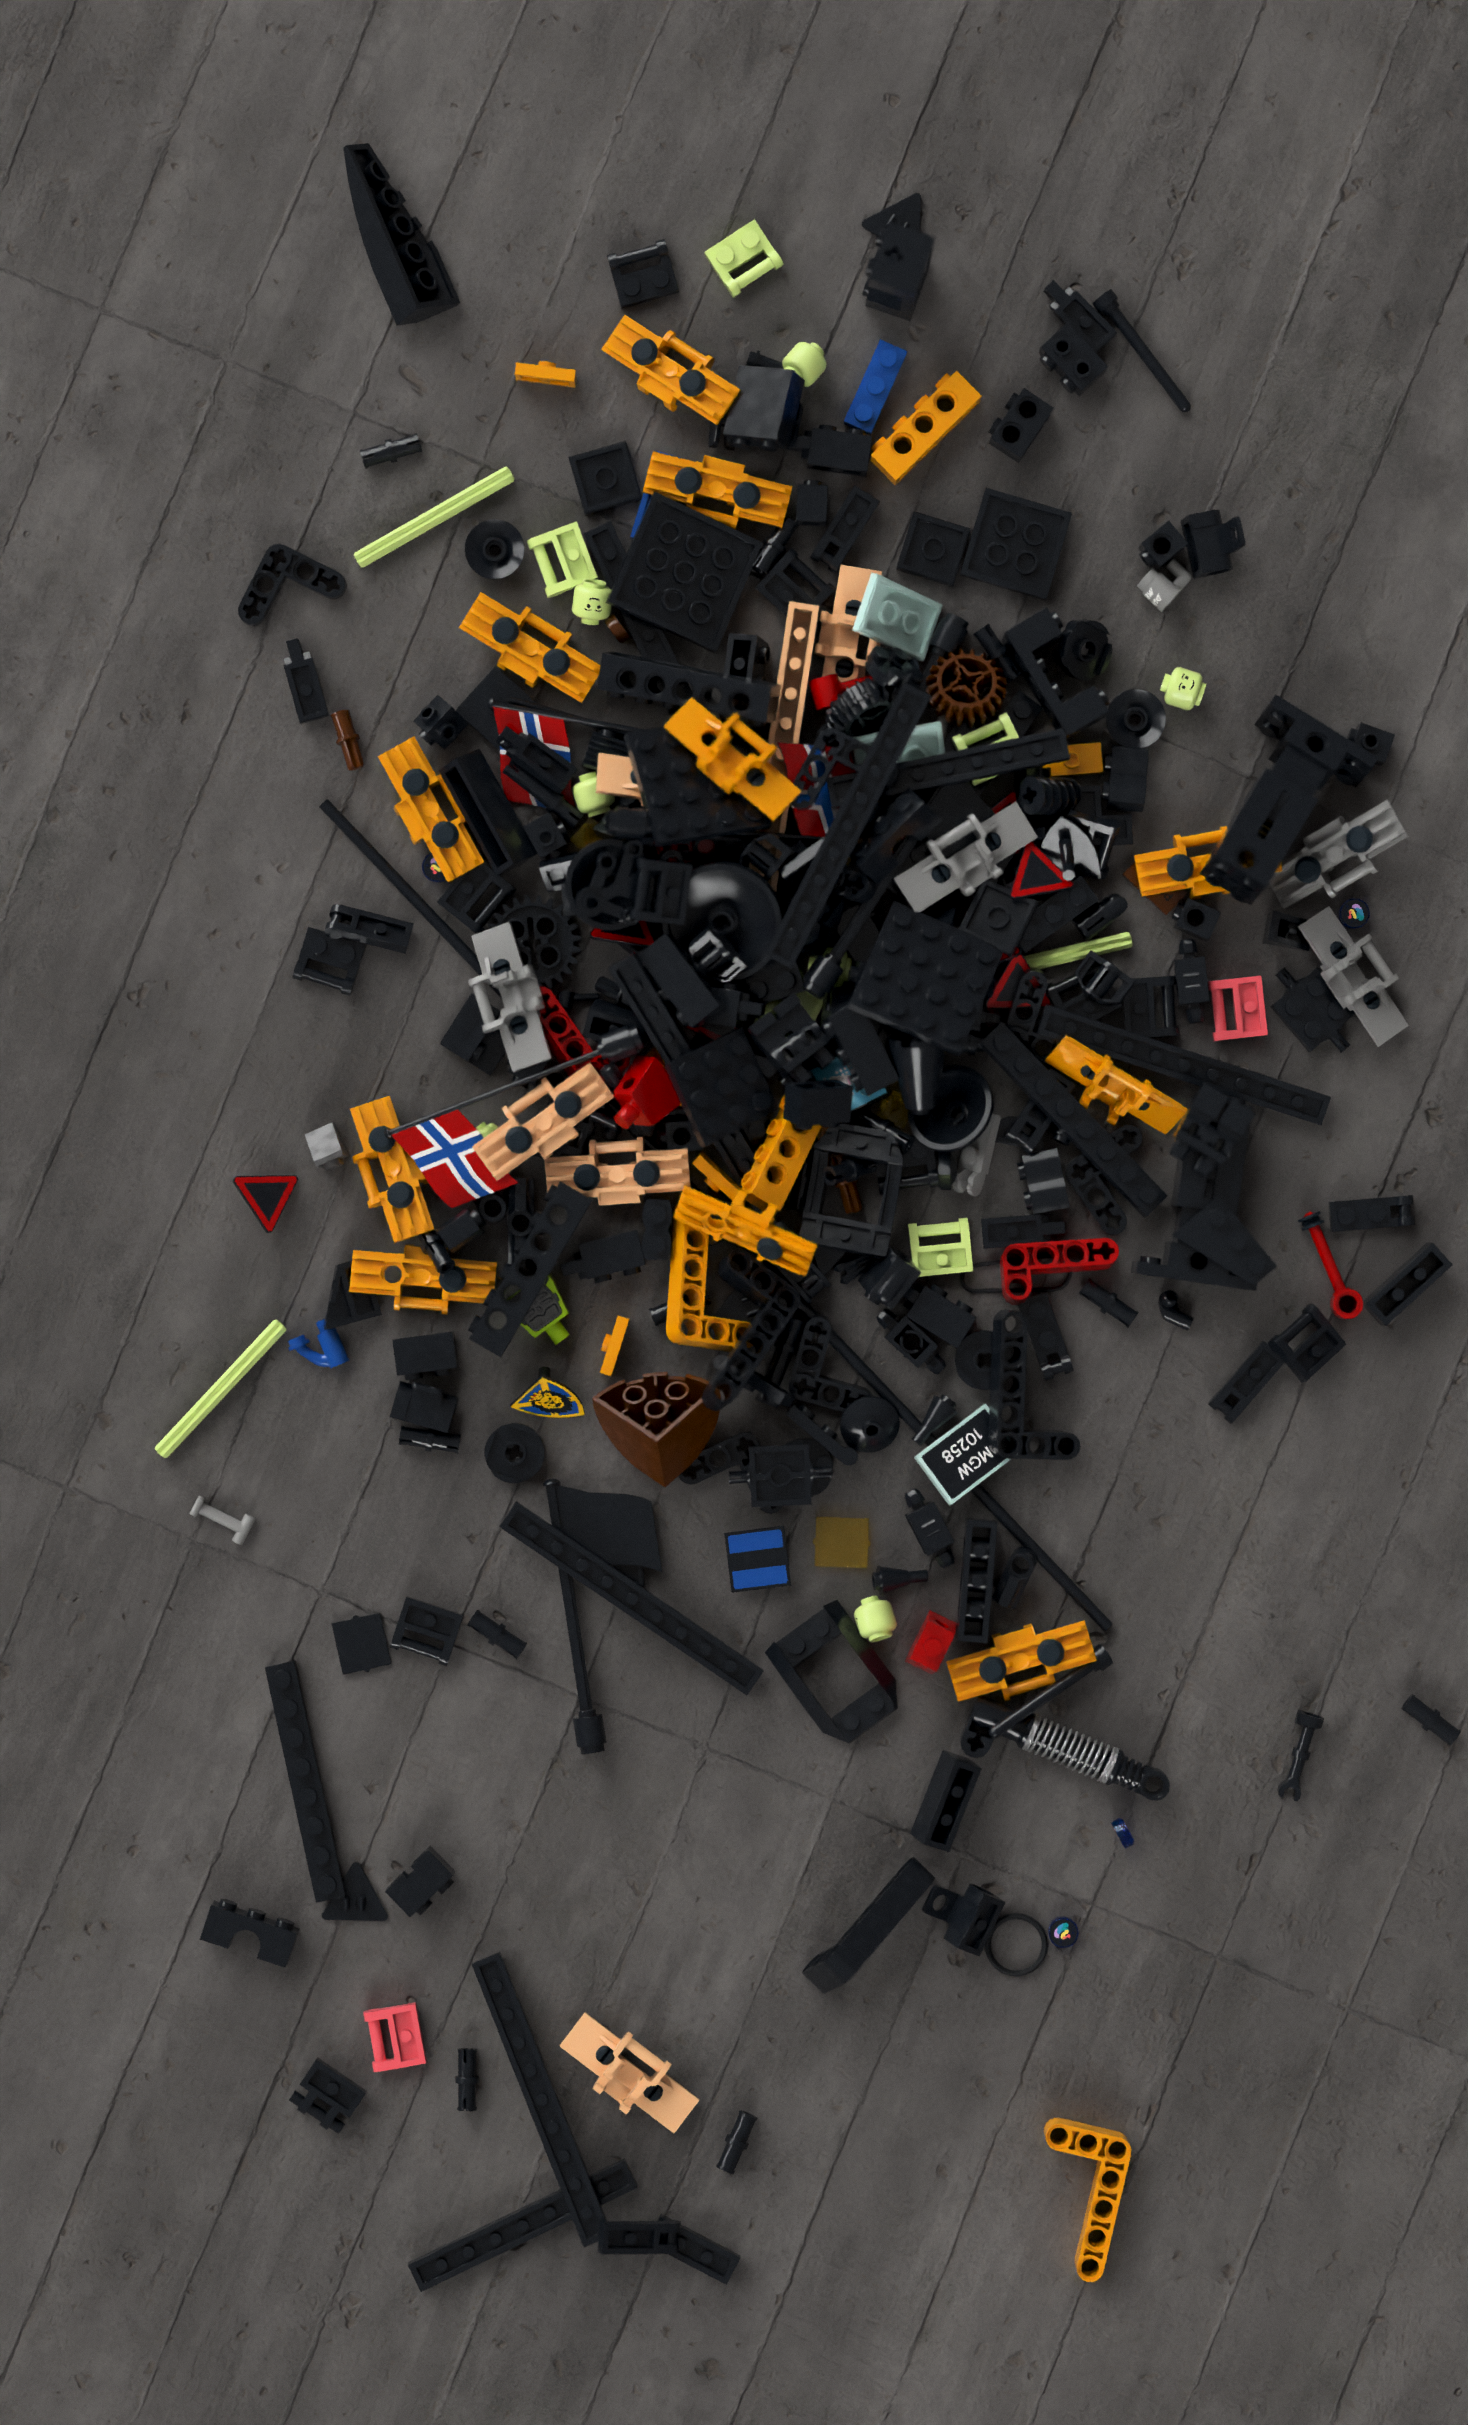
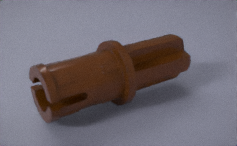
(347, 739)
(848, 1191)

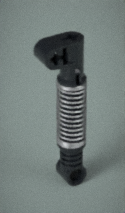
(1062, 1746)

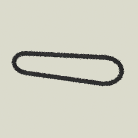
(999, 1290)

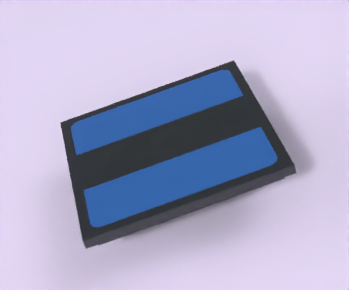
(757, 1559)

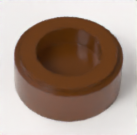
(617, 628)

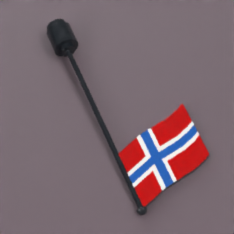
(550, 730)
(811, 823)
(445, 1138)

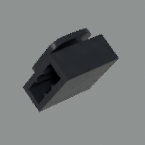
(766, 408)

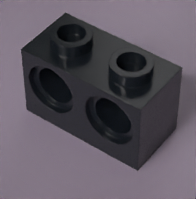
(1025, 427)

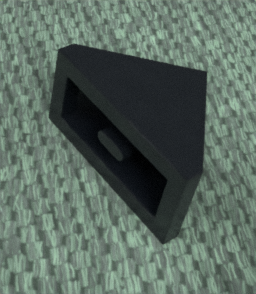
(1284, 932)

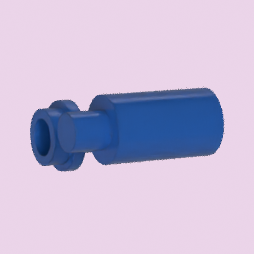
(330, 1343)

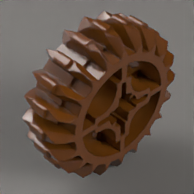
(962, 701)

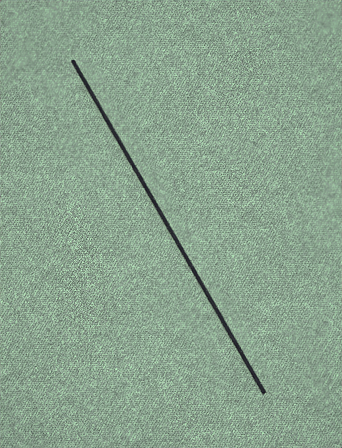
(804, 1308)

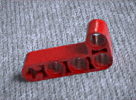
(569, 1038)
(1059, 1264)

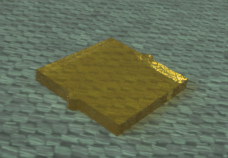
(841, 1542)

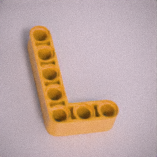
(694, 1287)
(1099, 2191)

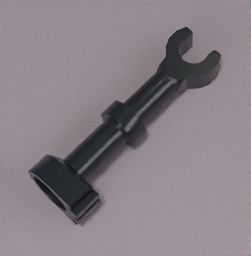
(1310, 1723)

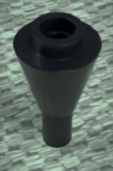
(938, 1413)
(891, 1579)

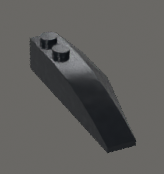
(399, 254)

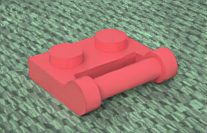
(1247, 1006)
(404, 2033)

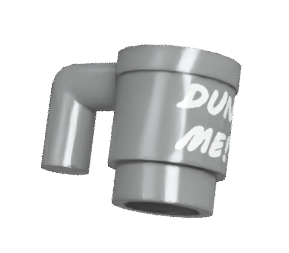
(1160, 589)

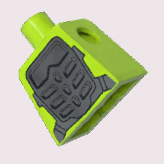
(545, 1312)

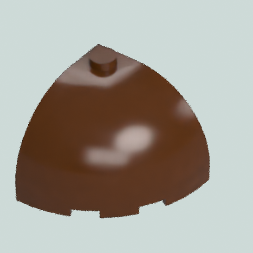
(657, 1422)

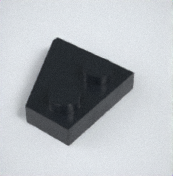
(347, 1306)

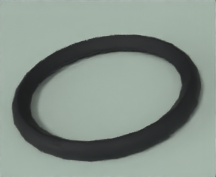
(1039, 1961)

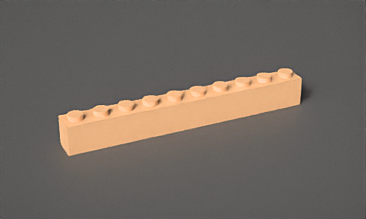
(793, 677)

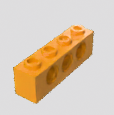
(897, 465)
(782, 1167)

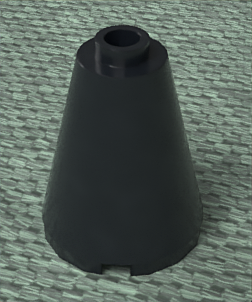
(918, 1069)

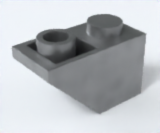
(327, 1147)

